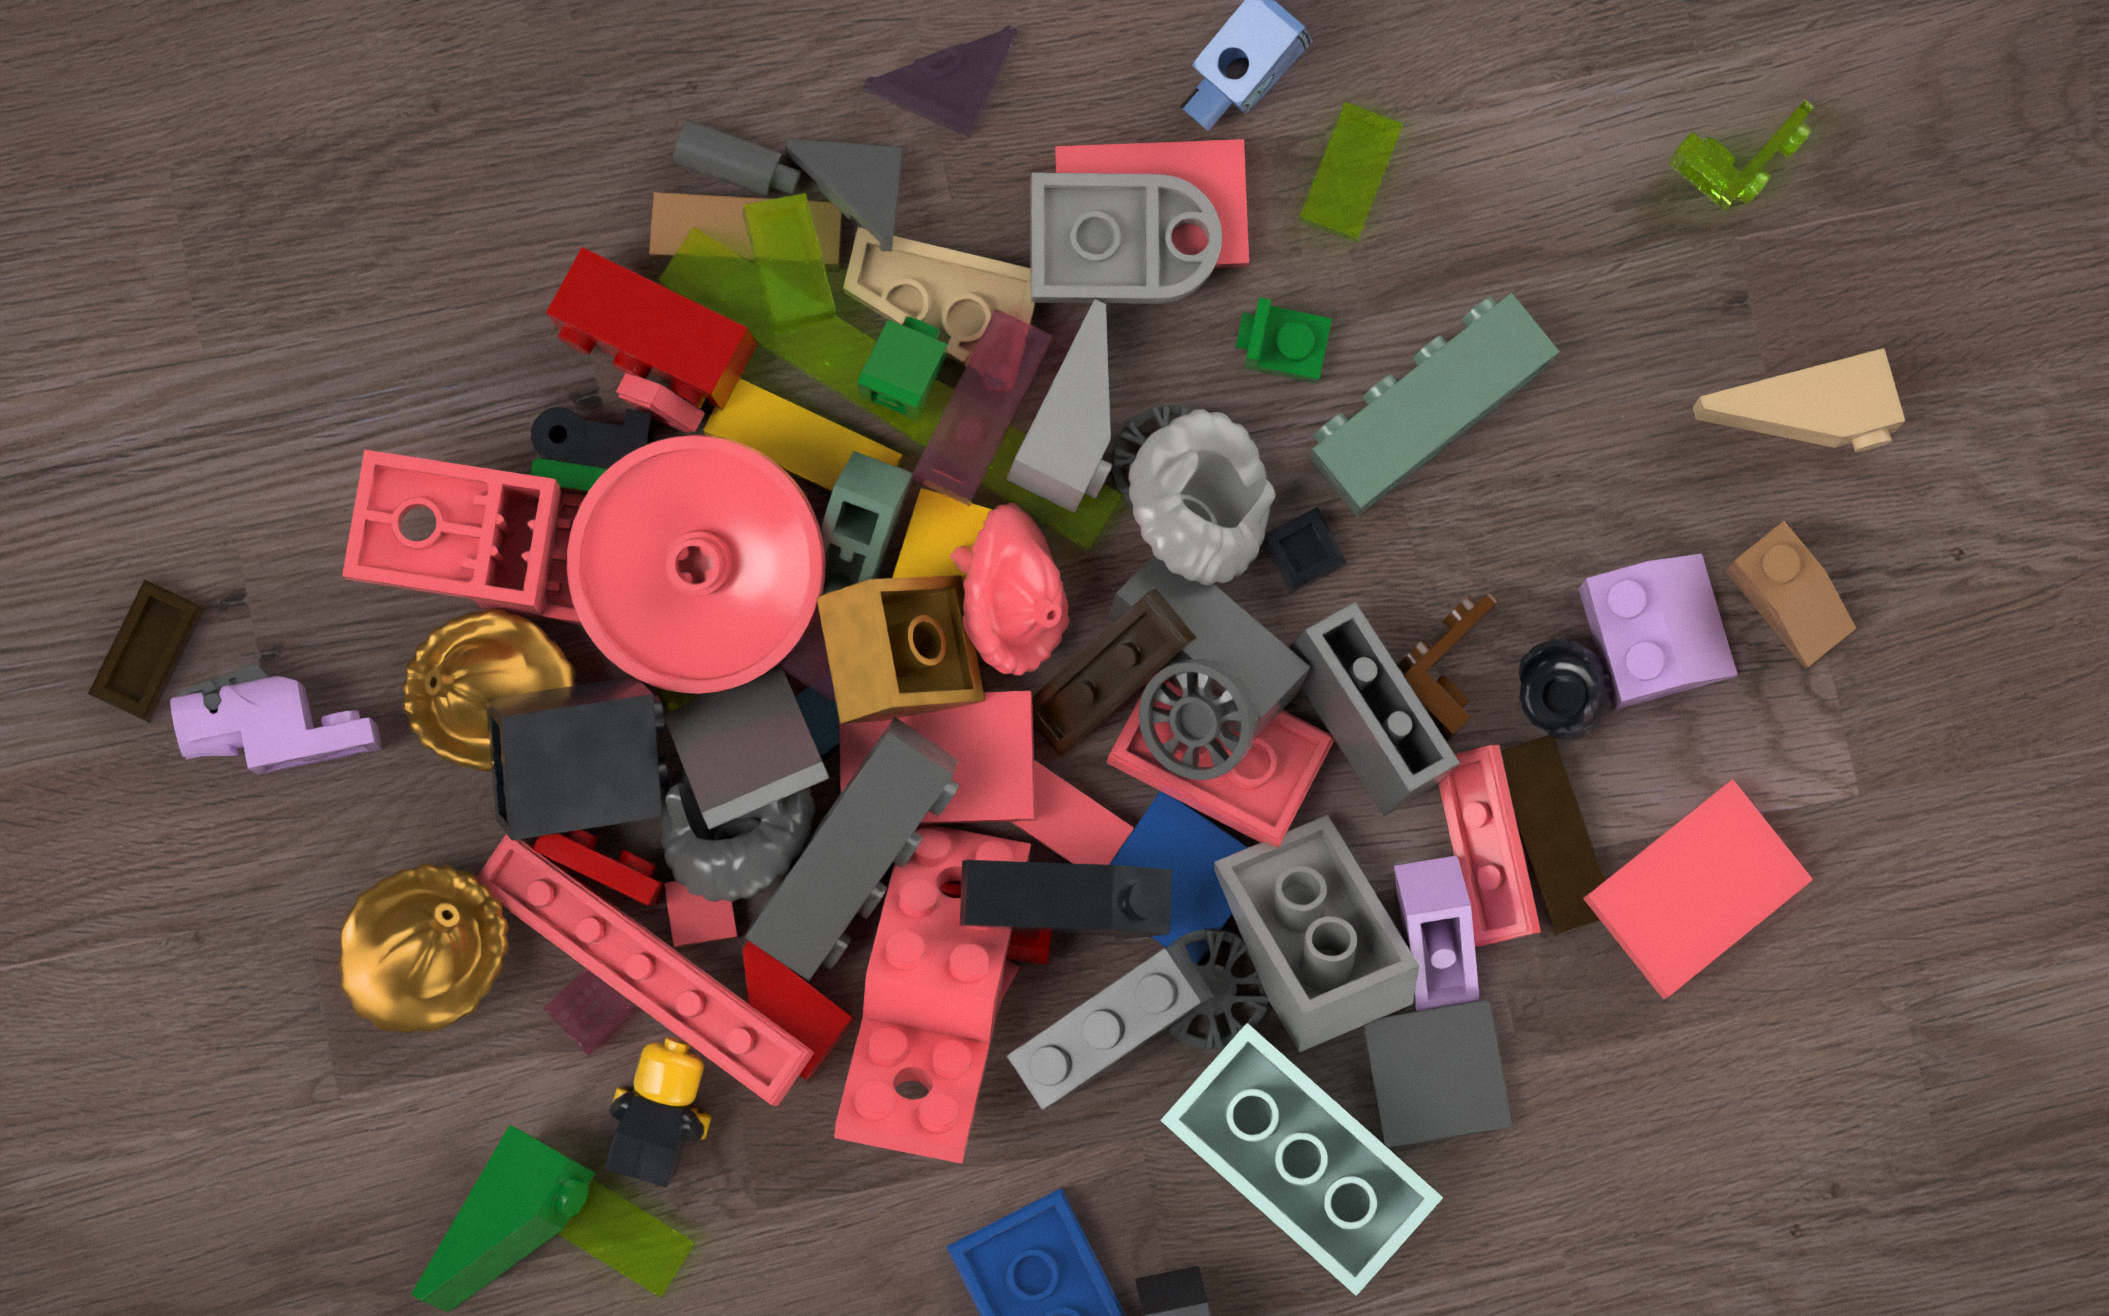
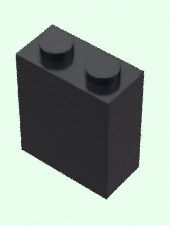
(576, 757)

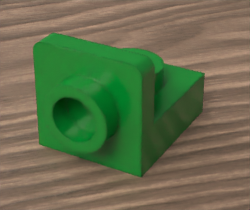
(1284, 341)

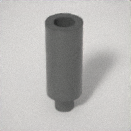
(733, 160)

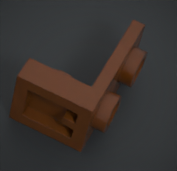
(1442, 697)

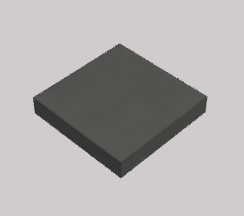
(1437, 1074)

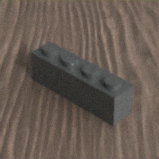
(853, 849)

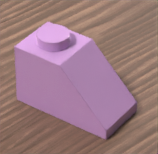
(1438, 931)

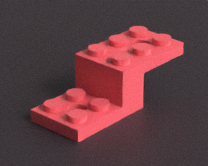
(493, 539)
(927, 1004)

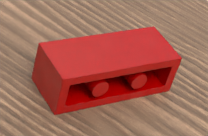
(650, 330)

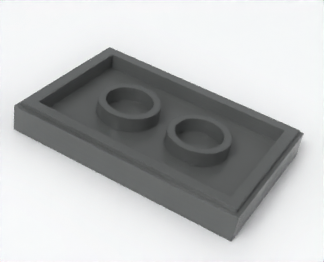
(745, 747)

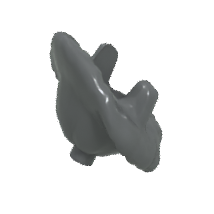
(737, 855)

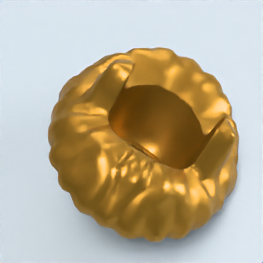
(471, 662)
(422, 948)

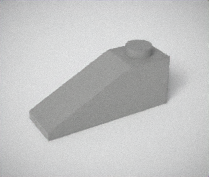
(1073, 424)

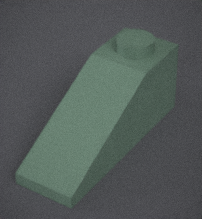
(861, 520)

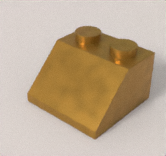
(899, 648)

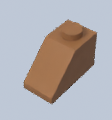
(1792, 594)

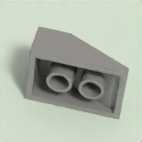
(1317, 934)

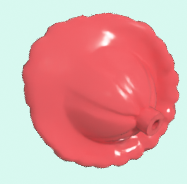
(1012, 592)

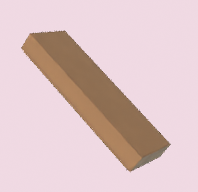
(723, 221)

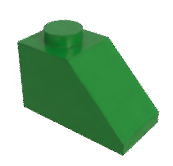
(903, 367)

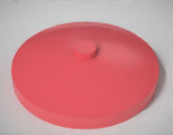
(696, 564)

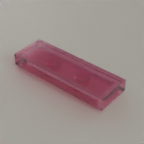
(982, 407)

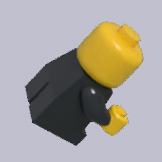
(657, 1113)

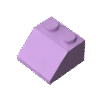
(1657, 629)

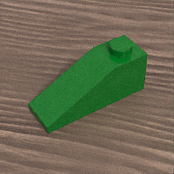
(509, 1213)

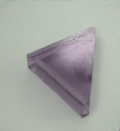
(948, 84)

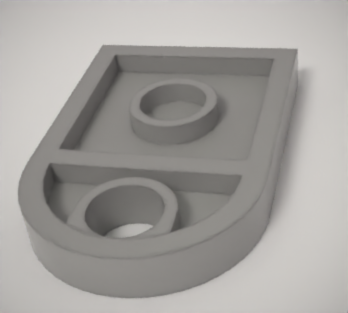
(1114, 240)

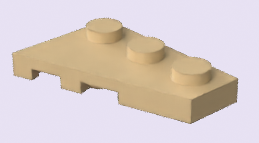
(938, 287)

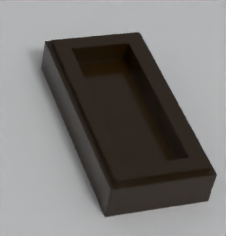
(146, 651)

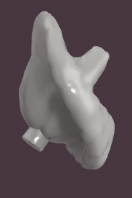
(1201, 496)

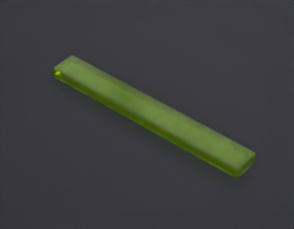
(835, 356)

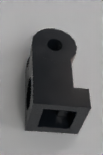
(565, 437)

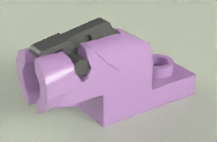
(266, 719)

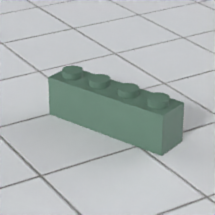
(1433, 403)

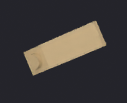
(1820, 405)

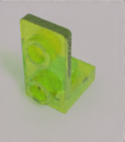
(1710, 164)

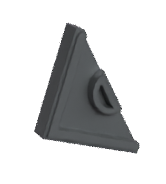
(856, 179)

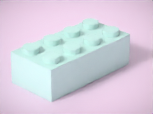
(1301, 1159)

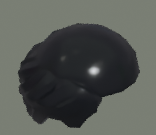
(1564, 688)

